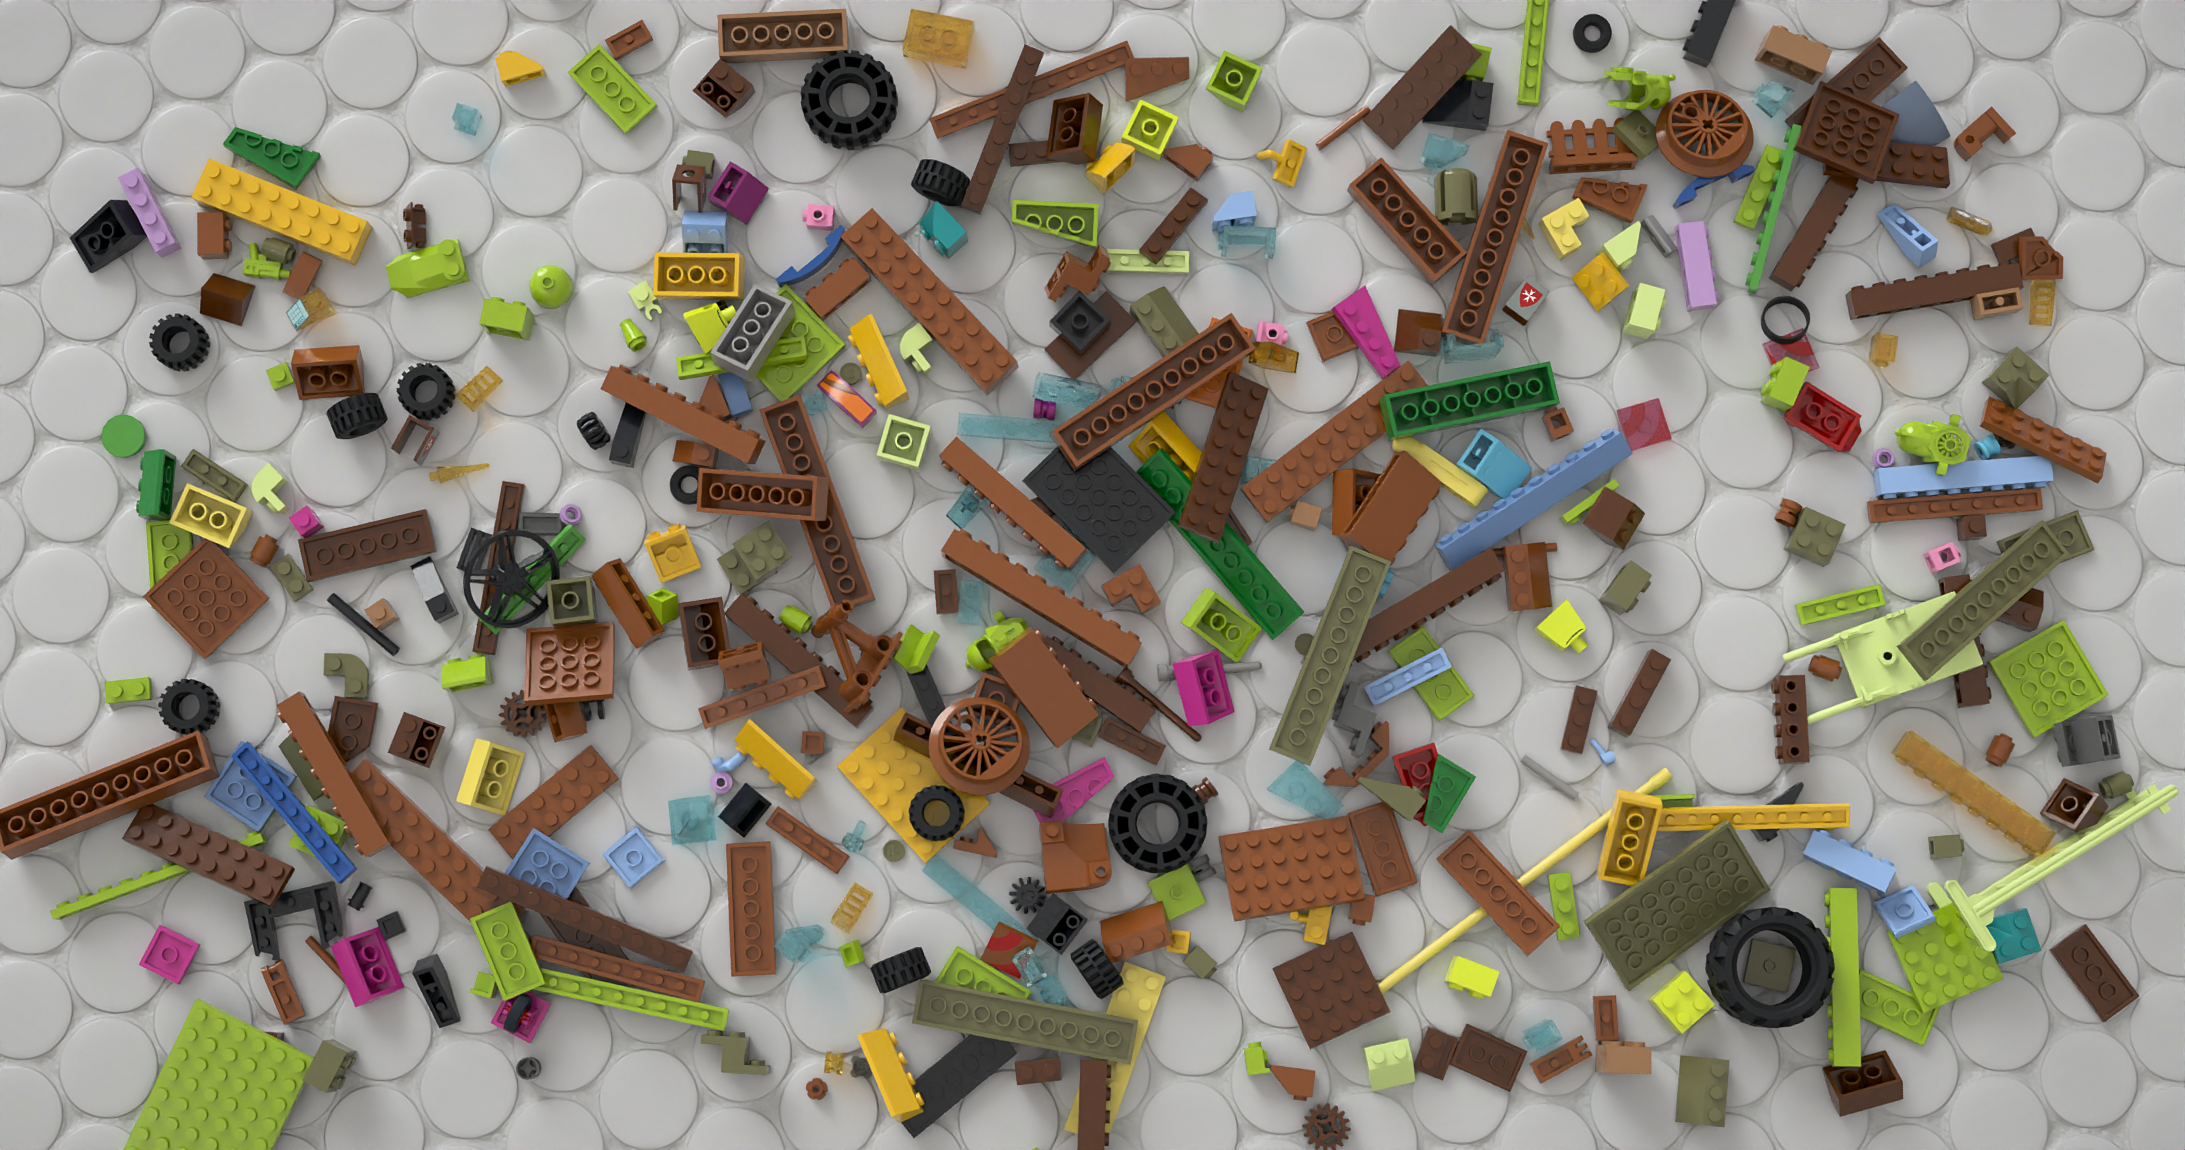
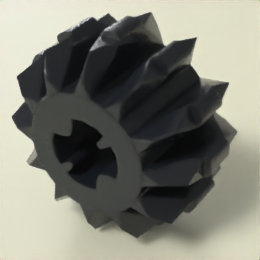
(593, 430)
(1030, 888)

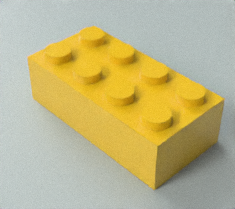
(699, 276)
(1629, 837)

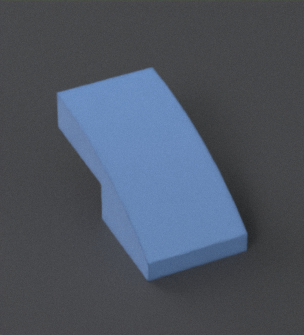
(735, 394)

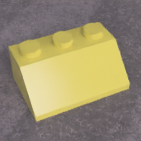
(210, 516)
(490, 776)

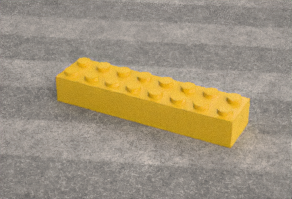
(282, 212)

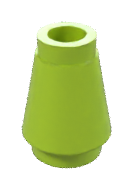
(633, 335)

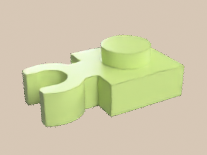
(643, 298)

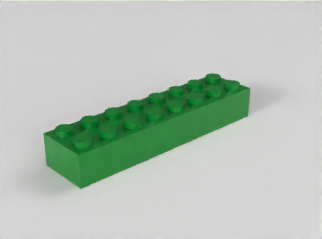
(1469, 401)

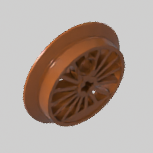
(1706, 130)
(997, 776)

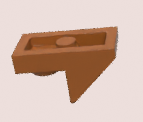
(982, 846)

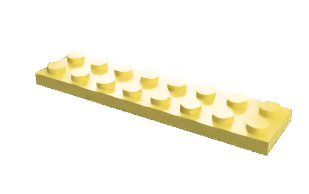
(1135, 1001)

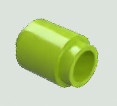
(796, 619)

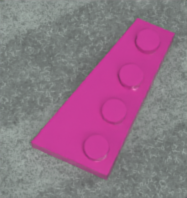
(1366, 329)
(1079, 789)

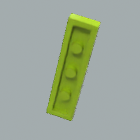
(1758, 188)
(1840, 604)

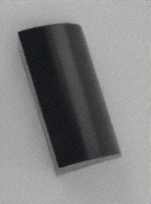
(744, 810)

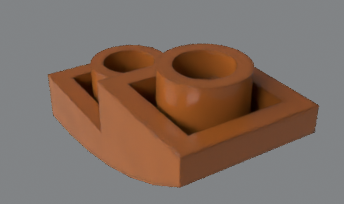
(302, 275)

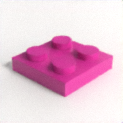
(169, 954)

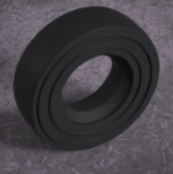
(1592, 20)
(675, 484)

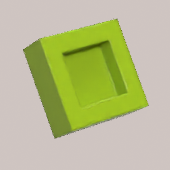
(280, 376)
(852, 953)

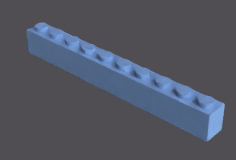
(1533, 499)

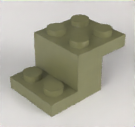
(754, 558)
(735, 1053)

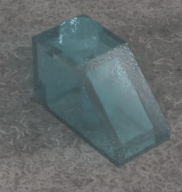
(1772, 97)
(1441, 151)
(1541, 1035)

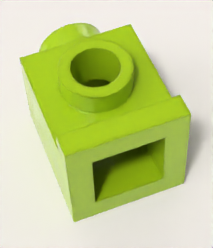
(1256, 1059)

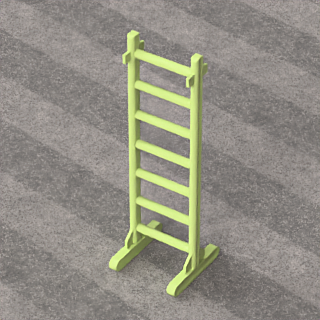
(1979, 908)

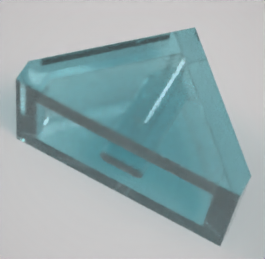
(965, 508)
(1029, 967)

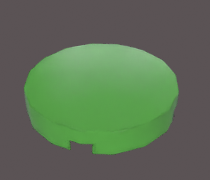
(123, 436)

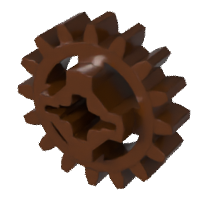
(517, 721)
(1321, 1137)

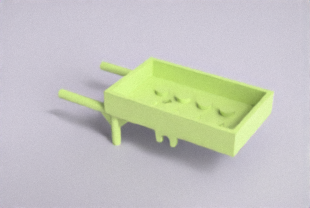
(1870, 673)

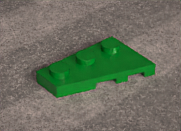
(1446, 792)

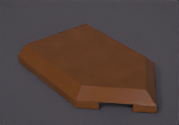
(352, 725)

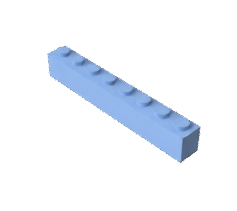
(1963, 476)

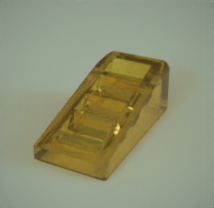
(2034, 301)
(473, 405)
(835, 920)

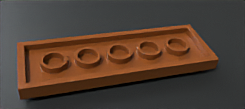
(2043, 439)
(555, 800)
(1498, 893)
(751, 908)

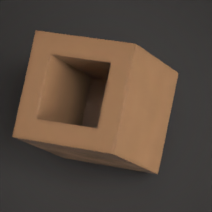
(1304, 515)
(382, 614)

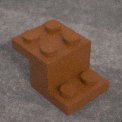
(1077, 273)
(744, 666)

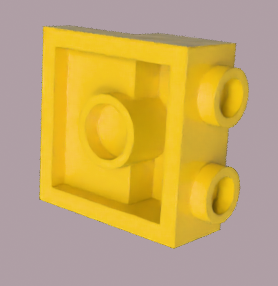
(672, 552)

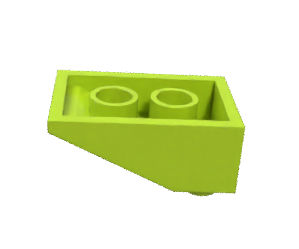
(1221, 624)

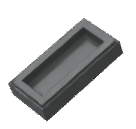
(541, 523)

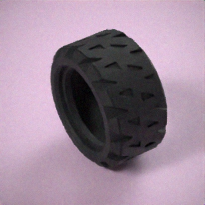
(1815, 959)

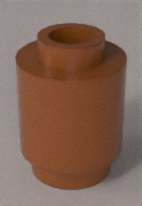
(264, 550)
(1825, 667)
(1999, 750)

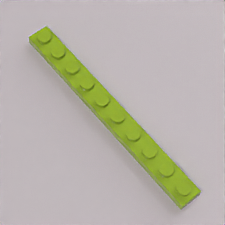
(130, 886)
(634, 999)

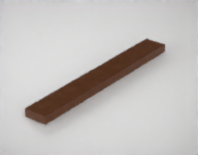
(506, 519)

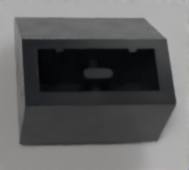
(1057, 924)

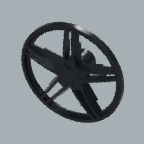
(509, 578)

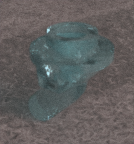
(853, 842)

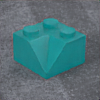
(943, 231)
(2013, 935)

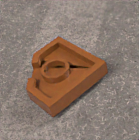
(2039, 259)

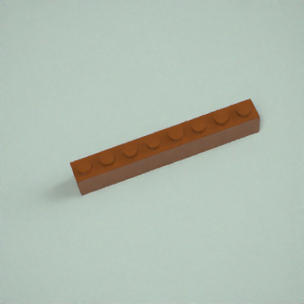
(683, 414)
(1013, 504)
(334, 774)

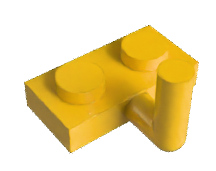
(1288, 162)
(1317, 924)

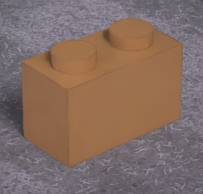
(1996, 303)

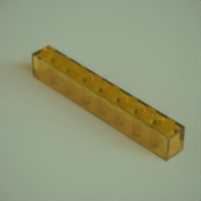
(1973, 793)

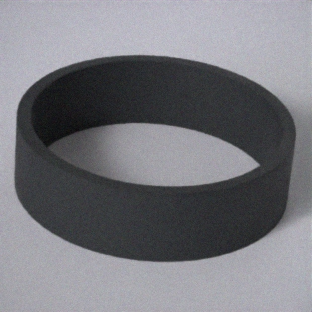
(1789, 300)

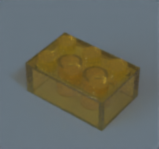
(938, 38)

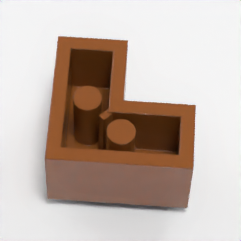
(1134, 585)

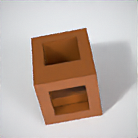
(1560, 415)

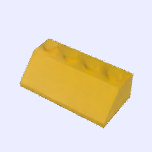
(878, 362)
(1167, 435)
(775, 760)
(891, 1074)

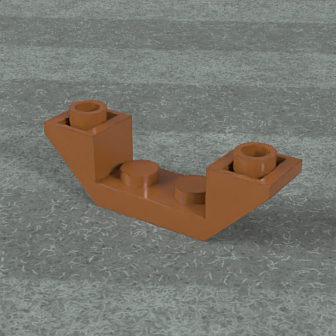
(1380, 738)

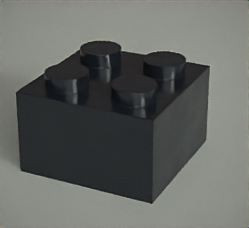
(1080, 322)

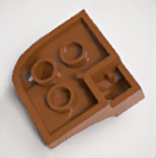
(1073, 856)

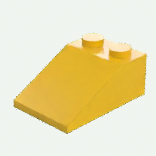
(1111, 165)

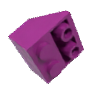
(737, 193)

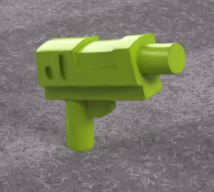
(259, 267)

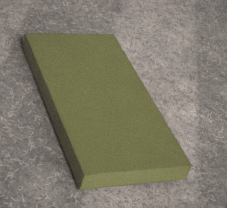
(2068, 530)

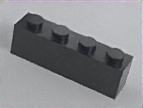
(1707, 31)

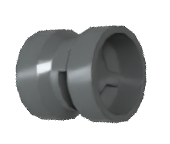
(1202, 868)
(526, 1066)

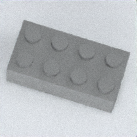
(752, 333)

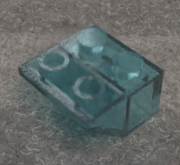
(797, 941)

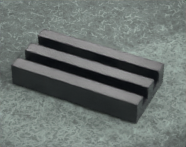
(480, 534)

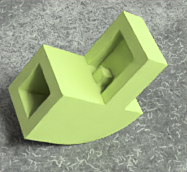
(912, 345)
(266, 485)

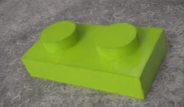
(128, 690)

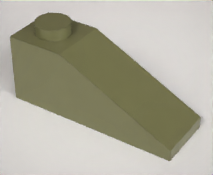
(1398, 797)

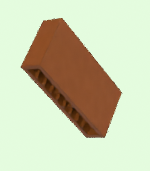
(1392, 507)
(1044, 686)

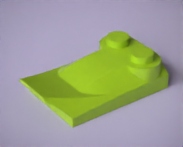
(428, 269)

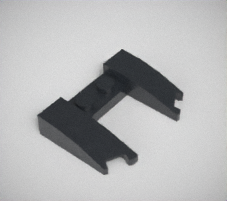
(320, 897)

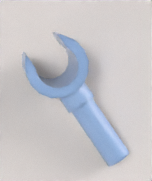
(1606, 758)

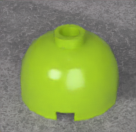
(551, 286)

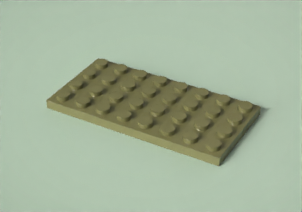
(1677, 905)

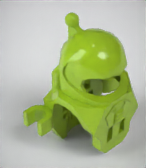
(1652, 86)
(1934, 442)
(993, 641)

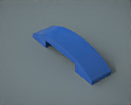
(1689, 193)
(793, 277)

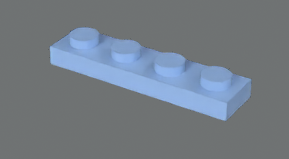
(1408, 676)

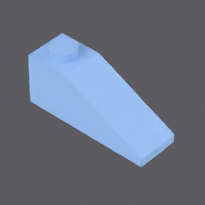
(1909, 235)

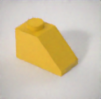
(517, 68)

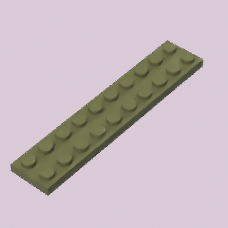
(1982, 600)
(1330, 655)
(1025, 1021)

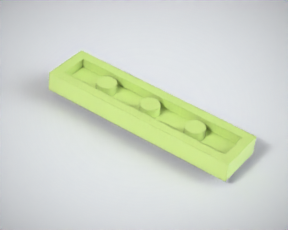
(1133, 262)

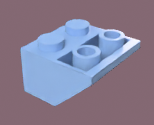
(1236, 211)
(705, 232)

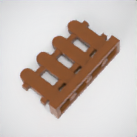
(1591, 159)

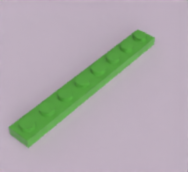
(1770, 217)

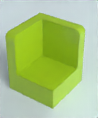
(664, 605)
(485, 985)

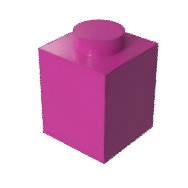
(306, 522)

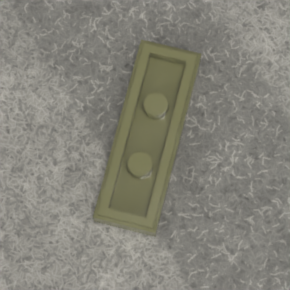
(214, 475)

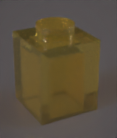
(1883, 349)

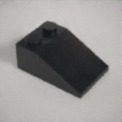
(1463, 106)
(108, 234)

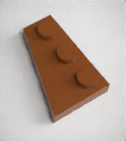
(1611, 198)

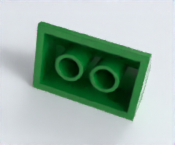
(156, 485)

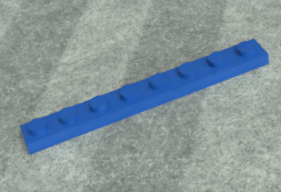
(294, 812)

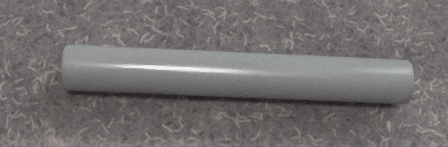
(1549, 777)

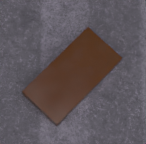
(1076, 364)
(2094, 973)

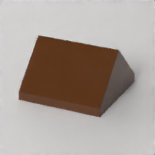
(226, 299)

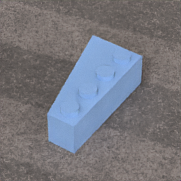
(1850, 862)

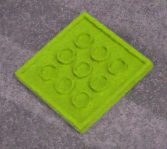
(821, 343)
(2048, 678)
(1944, 960)

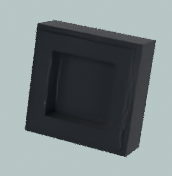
(391, 925)

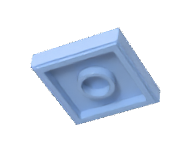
(633, 857)
(1904, 911)

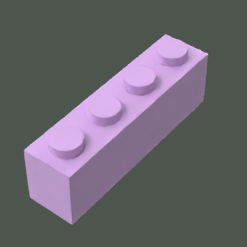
(149, 212)
(1696, 265)

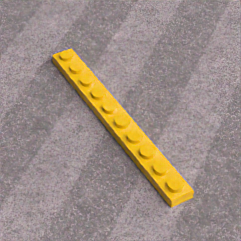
(1755, 817)

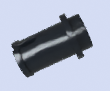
(359, 896)

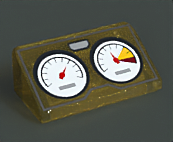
(1969, 221)

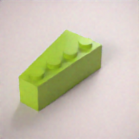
(1059, 219)

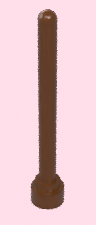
(1127, 678)

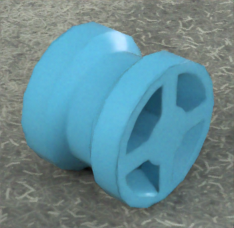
(1987, 448)

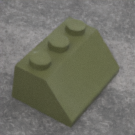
(1163, 321)
(301, 767)
(1702, 1091)

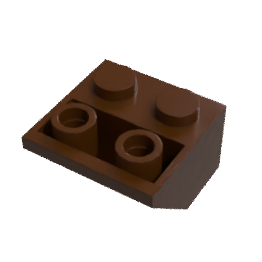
(724, 89)
(416, 740)

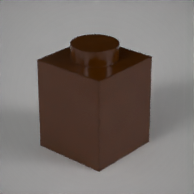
(1971, 528)

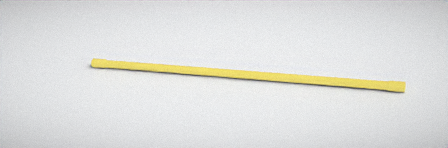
(1653, 784)

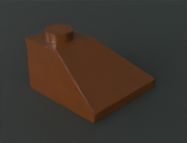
(1418, 332)
(2074, 806)

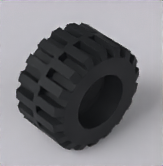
(940, 182)
(167, 330)
(413, 379)
(356, 415)
(172, 701)
(917, 807)
(1097, 969)
(900, 970)

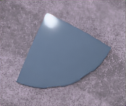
(1918, 118)

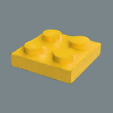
(1600, 281)

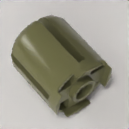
(1456, 196)

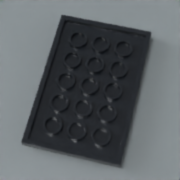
(1101, 503)

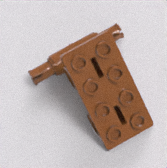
(874, 653)

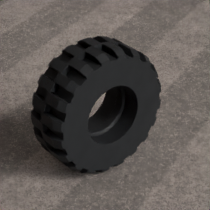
(841, 70)
(1191, 823)

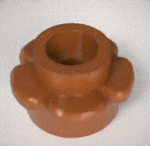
(820, 1094)

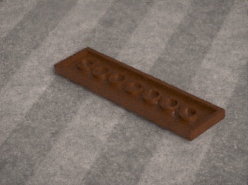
(1223, 457)
(209, 854)

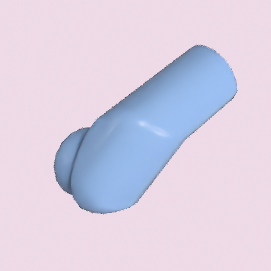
(729, 765)

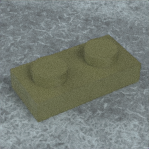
(291, 577)

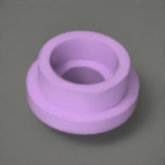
(1890, 459)
(573, 509)
(728, 782)

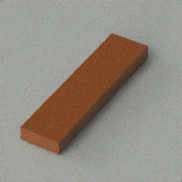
(807, 840)

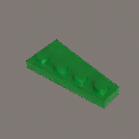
(278, 159)

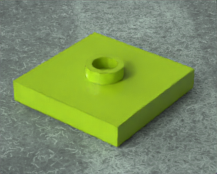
(1177, 891)

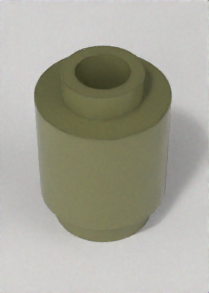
(278, 250)
(2116, 785)

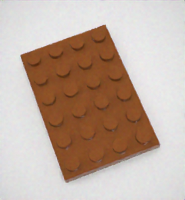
(1291, 868)

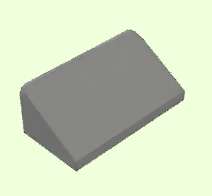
(1658, 236)

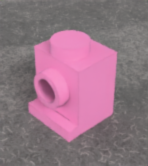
(825, 222)
(1264, 329)
(1934, 560)

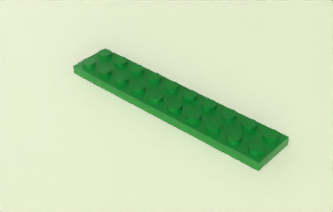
(1228, 558)

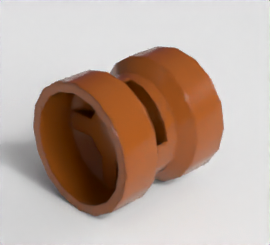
(1788, 512)

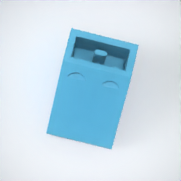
(1493, 465)

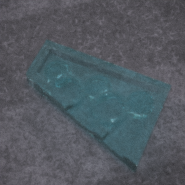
(1305, 790)

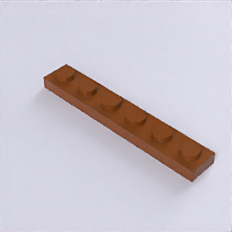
(762, 696)

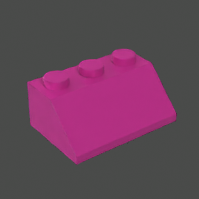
(1203, 688)
(367, 966)

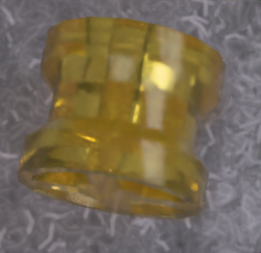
(834, 1062)

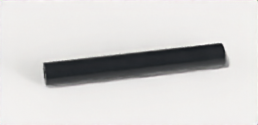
(363, 624)

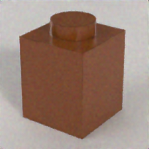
(1362, 911)

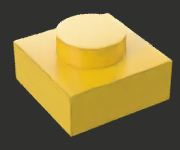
(1182, 943)

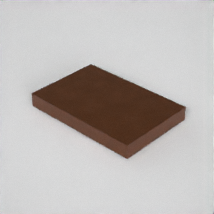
(1488, 1057)

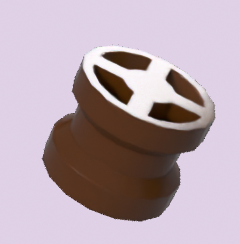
(1205, 790)

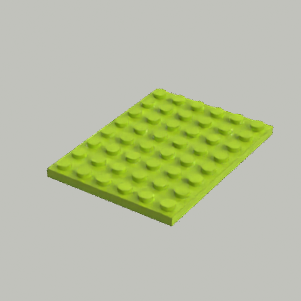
(221, 1087)

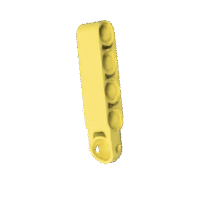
(1452, 477)

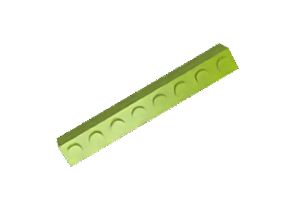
(1844, 994)

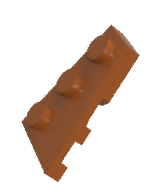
(1153, 74)

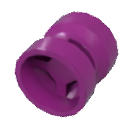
(1044, 409)

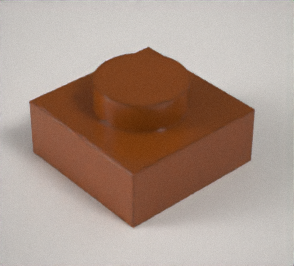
(812, 742)

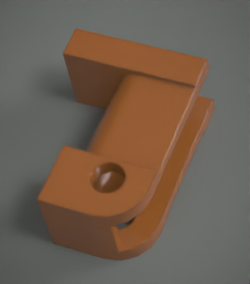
(1973, 136)

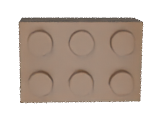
(1793, 54)
(1620, 1059)

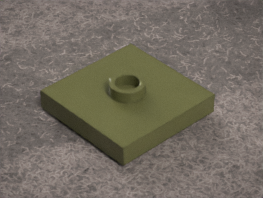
(1637, 134)
(1769, 965)

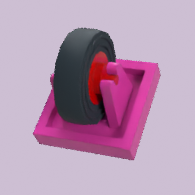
(521, 1015)

